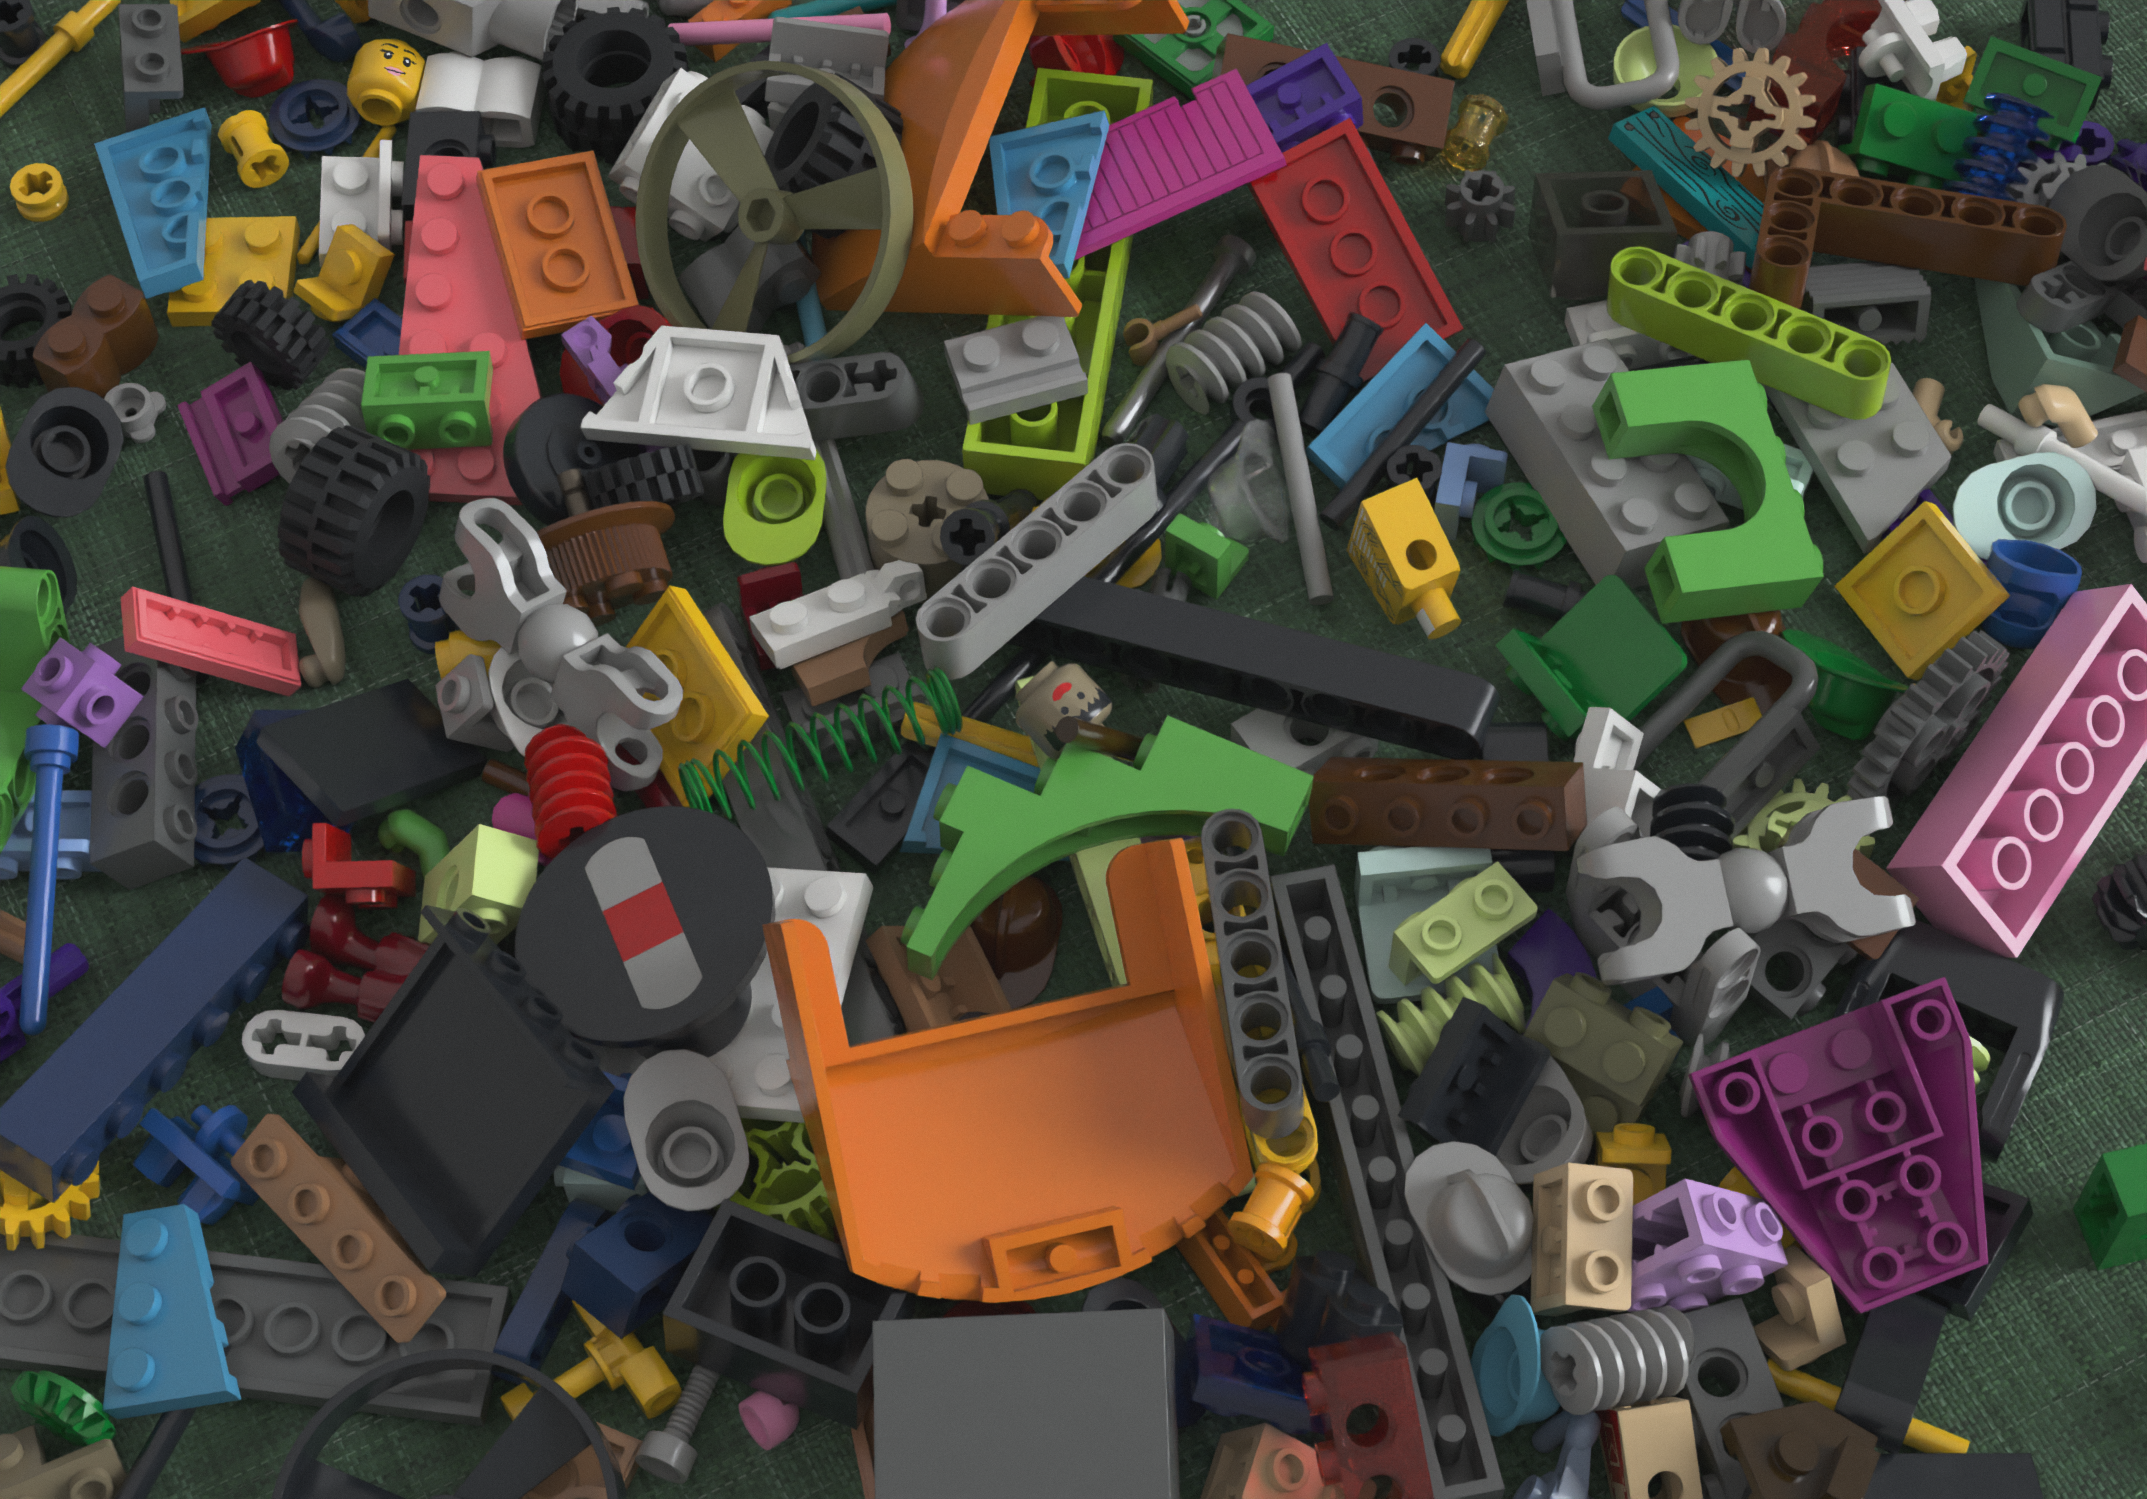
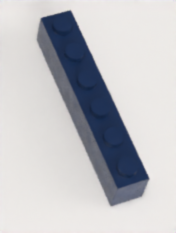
(150, 1029)

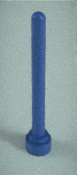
(50, 754)

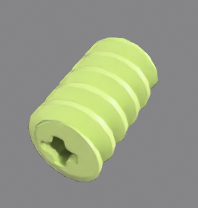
(1419, 1031)

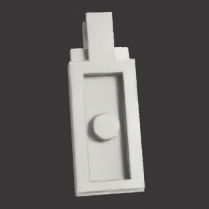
(837, 613)

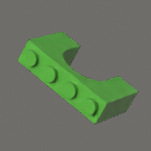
(1724, 420)

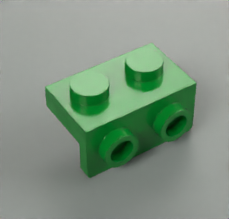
(2040, 80)
(1908, 137)

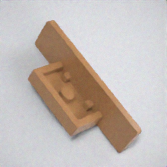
(340, 1226)

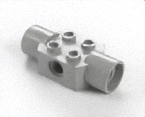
(480, 24)

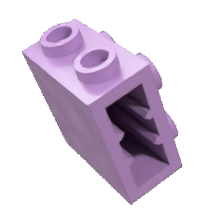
(1700, 1246)

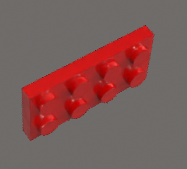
(1351, 243)

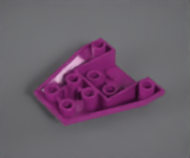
(1863, 1142)

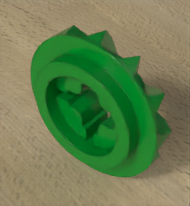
(1492, 522)
(62, 1407)

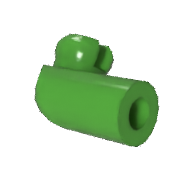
(410, 830)

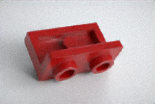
(362, 883)

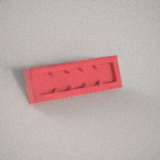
(210, 641)

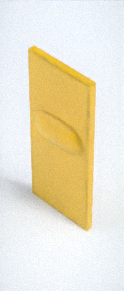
(1722, 723)

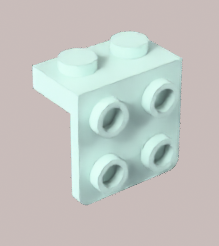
(1393, 886)

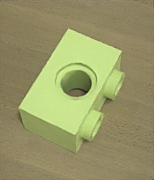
(485, 874)

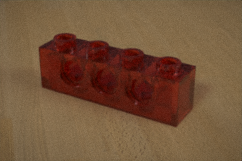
(1357, 1374)

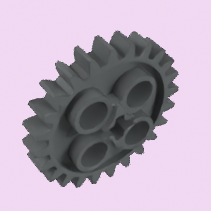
(1929, 720)

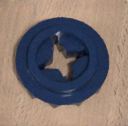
(291, 115)
(220, 799)

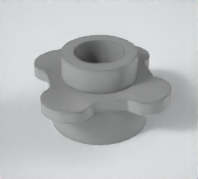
(132, 399)

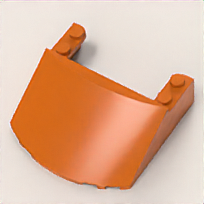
(949, 100)
(1031, 1137)

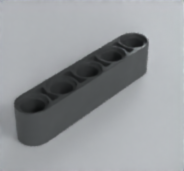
(1259, 999)

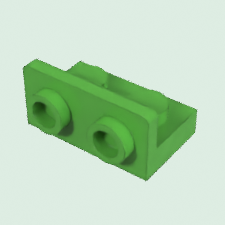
(429, 399)

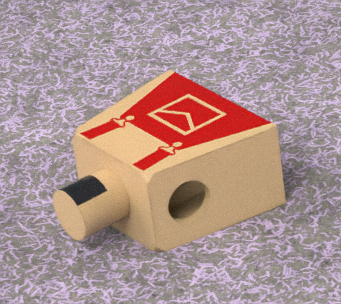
(1648, 1441)

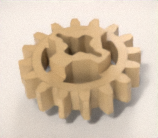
(1756, 84)

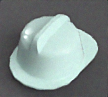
(2025, 498)

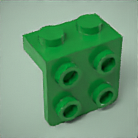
(1596, 655)

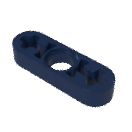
(542, 1304)

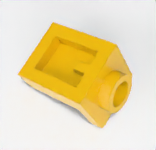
(349, 276)
(1639, 1150)

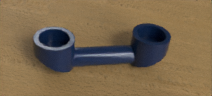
(331, 38)

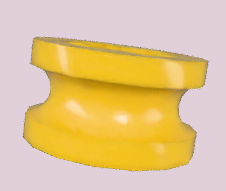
(39, 178)

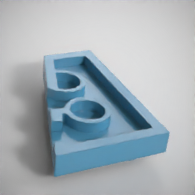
(1051, 175)
(1385, 399)
(164, 1323)

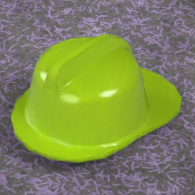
(774, 507)

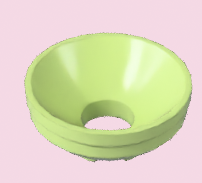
(1636, 61)

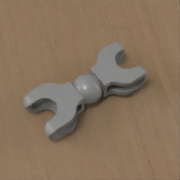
(524, 611)
(1745, 889)

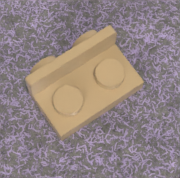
(1581, 1239)

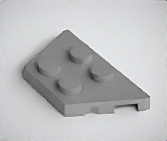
(1869, 464)

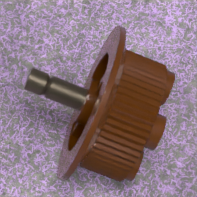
(608, 552)

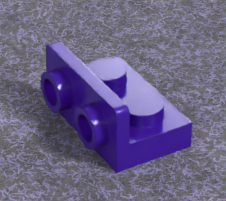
(1306, 98)

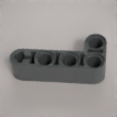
(839, 401)

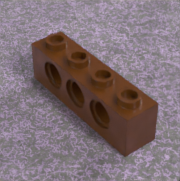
(1417, 99)
(1448, 803)

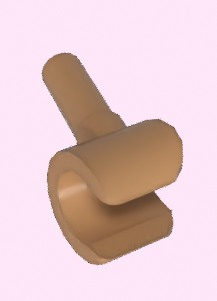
(1150, 334)

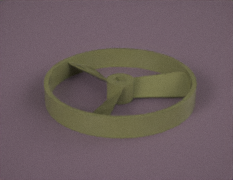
(766, 215)

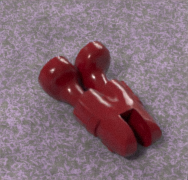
(336, 940)

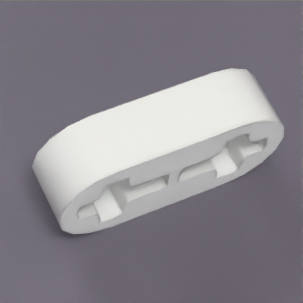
(307, 1041)

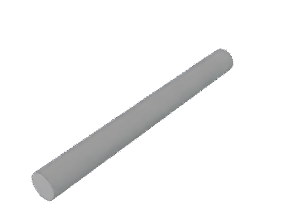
(1300, 489)

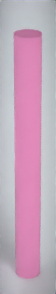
(761, 29)

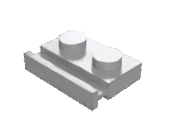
(1015, 367)

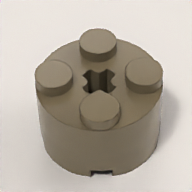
(908, 514)

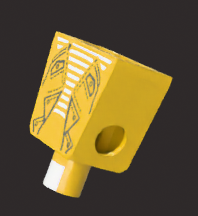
(1406, 558)

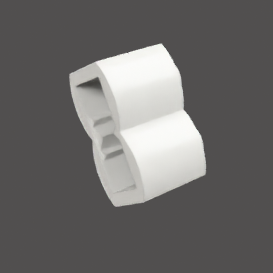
(503, 89)

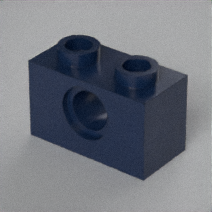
(632, 1261)

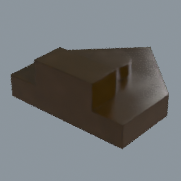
(1802, 1453)

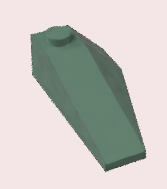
(2028, 357)

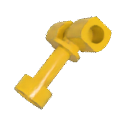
(616, 1363)

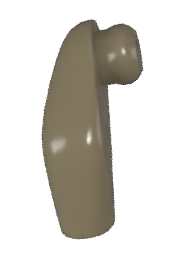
(324, 629)

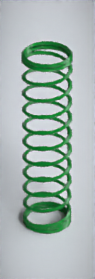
(937, 691)

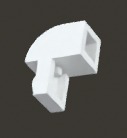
(1609, 754)

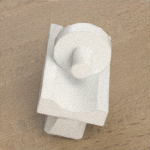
(1902, 50)

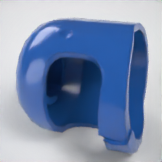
(2038, 586)

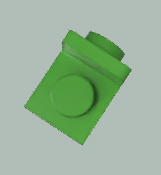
(1203, 554)

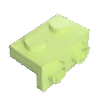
(1460, 926)

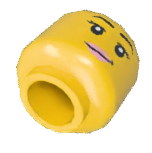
(386, 81)

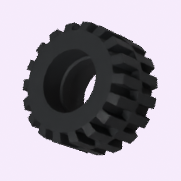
(602, 53)
(823, 143)
(353, 511)

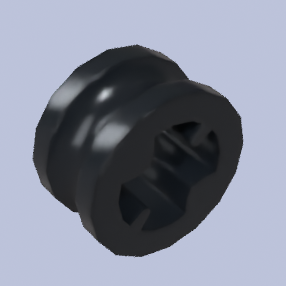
(1415, 51)

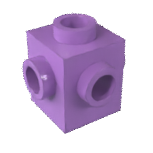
(72, 683)

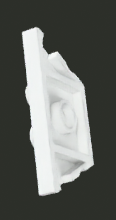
(709, 393)

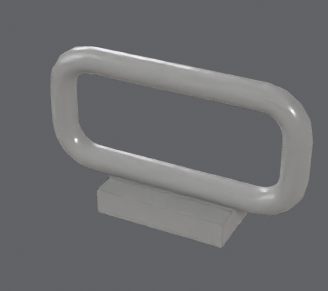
(1562, 61)

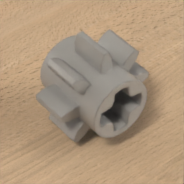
(1713, 254)

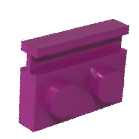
(234, 431)

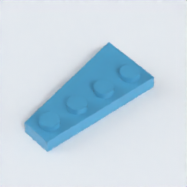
(162, 198)

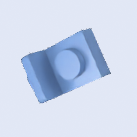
(1464, 473)

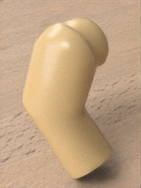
(1929, 396)

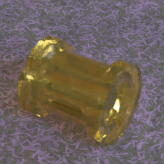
(1473, 132)

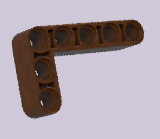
(1896, 226)

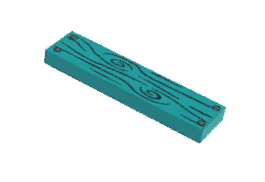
(1686, 175)

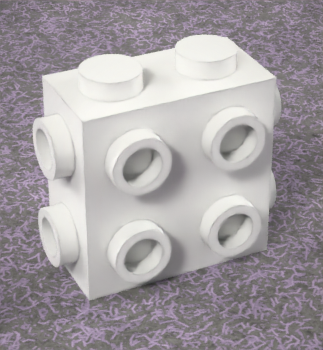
(698, 198)

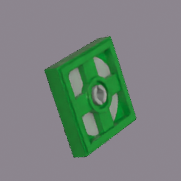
(1190, 57)

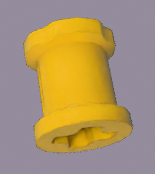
(257, 156)

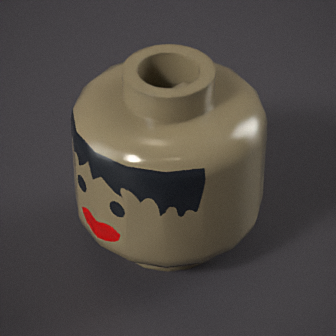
(1055, 695)

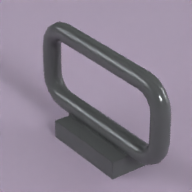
(1771, 748)

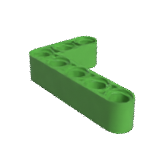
(29, 627)

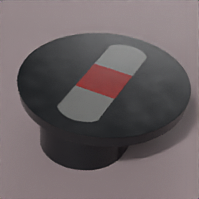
(650, 931)

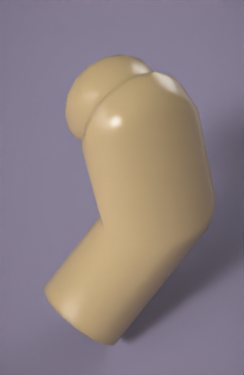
(2061, 407)

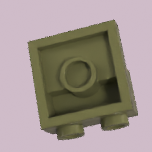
(1604, 1048)

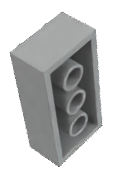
(1604, 507)

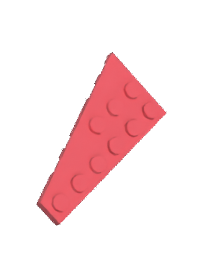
(462, 305)

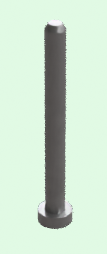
(1232, 258)

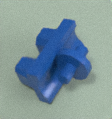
(178, 1145)

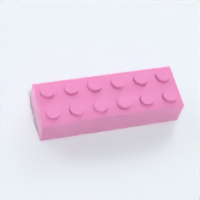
(2036, 778)

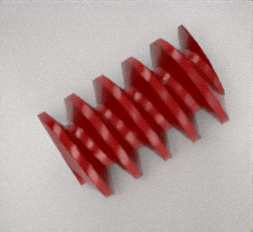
(566, 786)

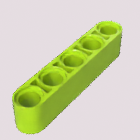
(1733, 323)

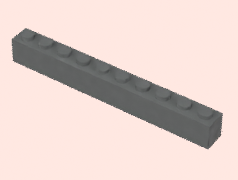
(1370, 1165)

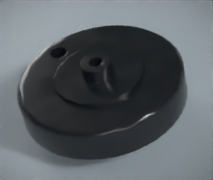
(548, 442)

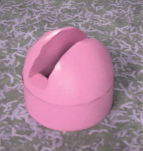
(768, 1418)

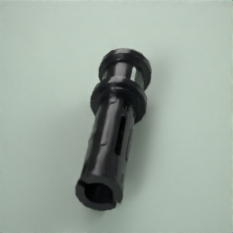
(982, 523)

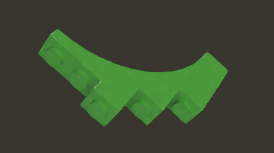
(1085, 801)

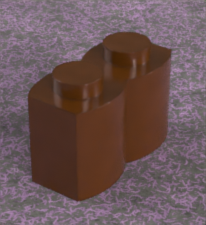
(100, 341)

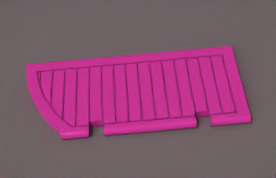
(1177, 159)

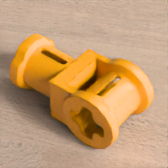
(1272, 1216)

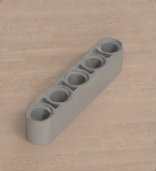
(1037, 560)

